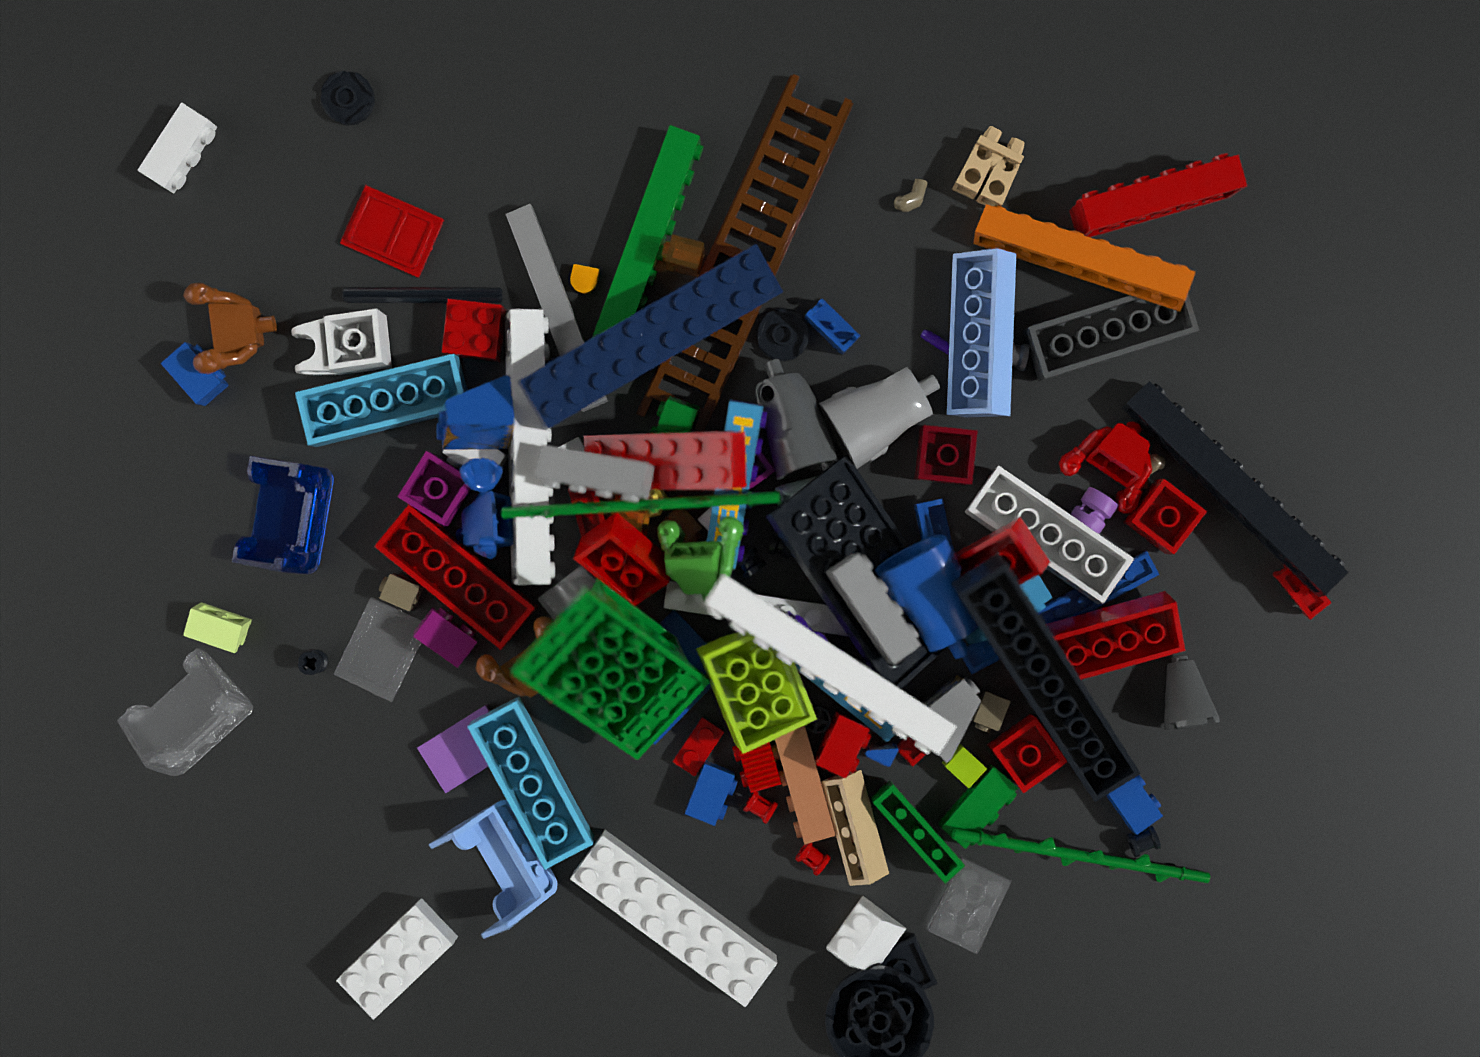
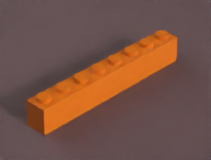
(1084, 257)

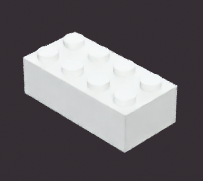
(397, 958)

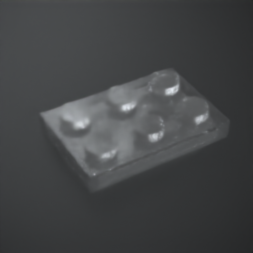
(969, 906)

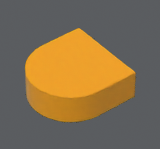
(584, 278)

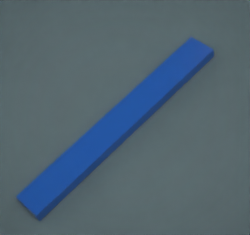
(1068, 605)

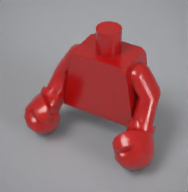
(1119, 454)

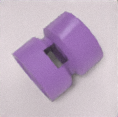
(1094, 509)

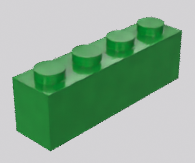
(917, 831)

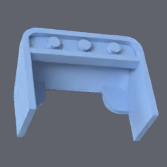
(510, 859)

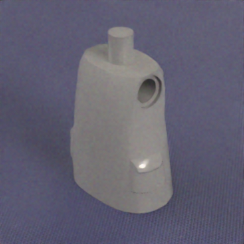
(876, 414)

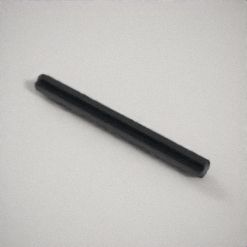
(421, 295)

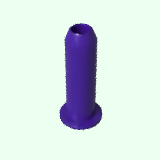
(936, 341)

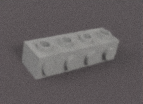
(594, 472)
(873, 608)

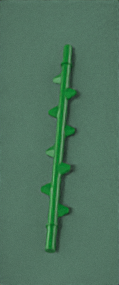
(650, 505)
(1070, 855)

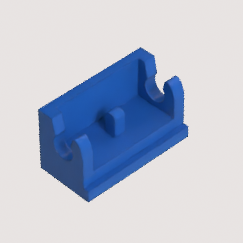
(831, 326)
(932, 520)

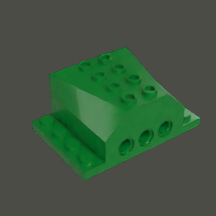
(612, 669)

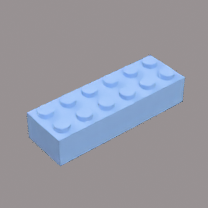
(981, 333)

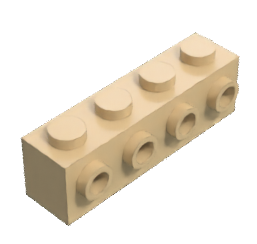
(855, 828)

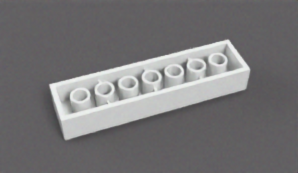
(674, 918)

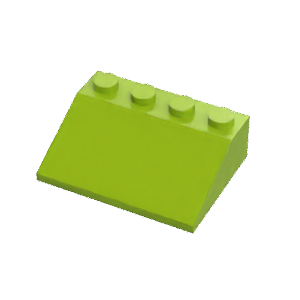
(755, 690)

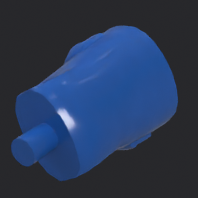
(921, 585)

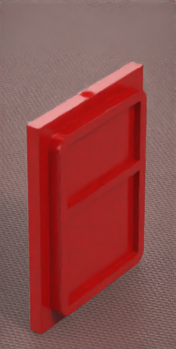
(392, 231)

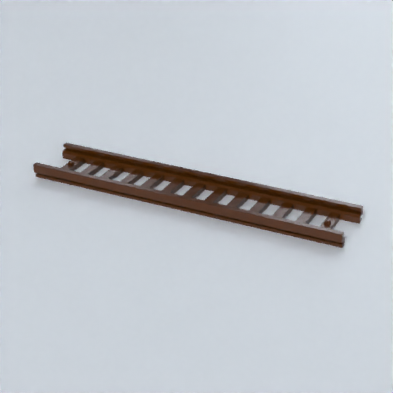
(780, 244)

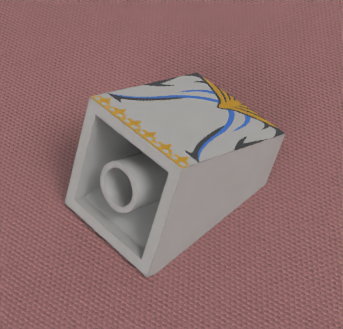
(956, 703)

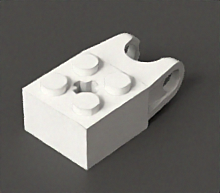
(337, 339)

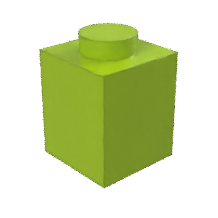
(965, 766)

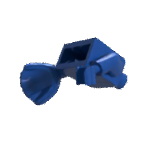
(483, 520)

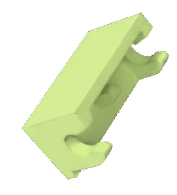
(217, 627)

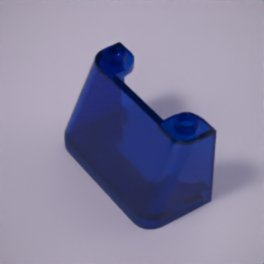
(288, 516)

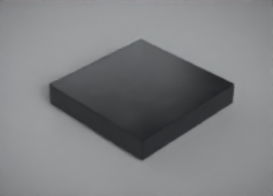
(910, 958)

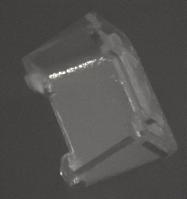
(187, 718)

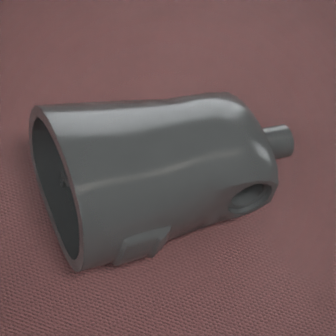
(794, 424)

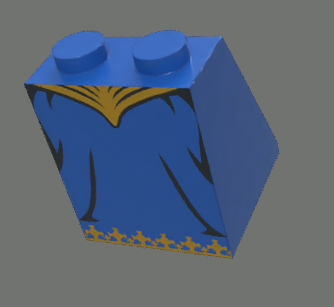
(478, 418)

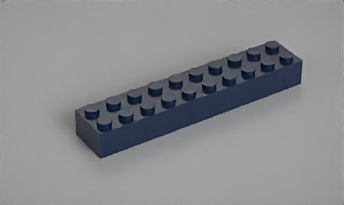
(649, 337)

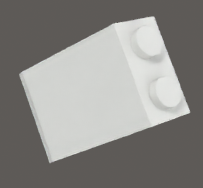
(866, 936)

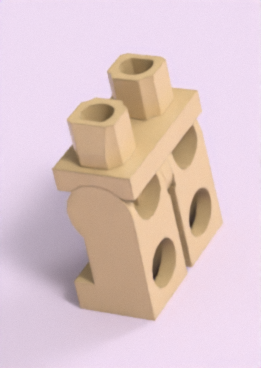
(992, 159)

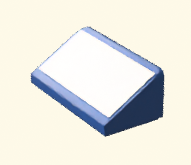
(881, 752)

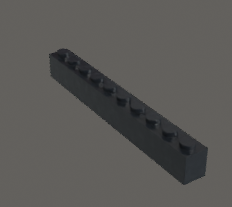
(1235, 490)

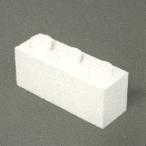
(178, 148)

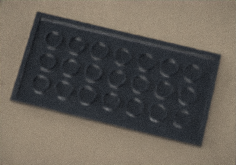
(825, 525)

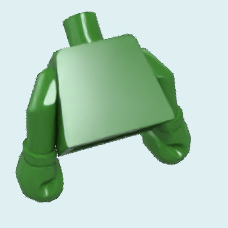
(699, 564)

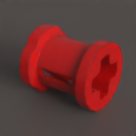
(760, 807)
(812, 858)

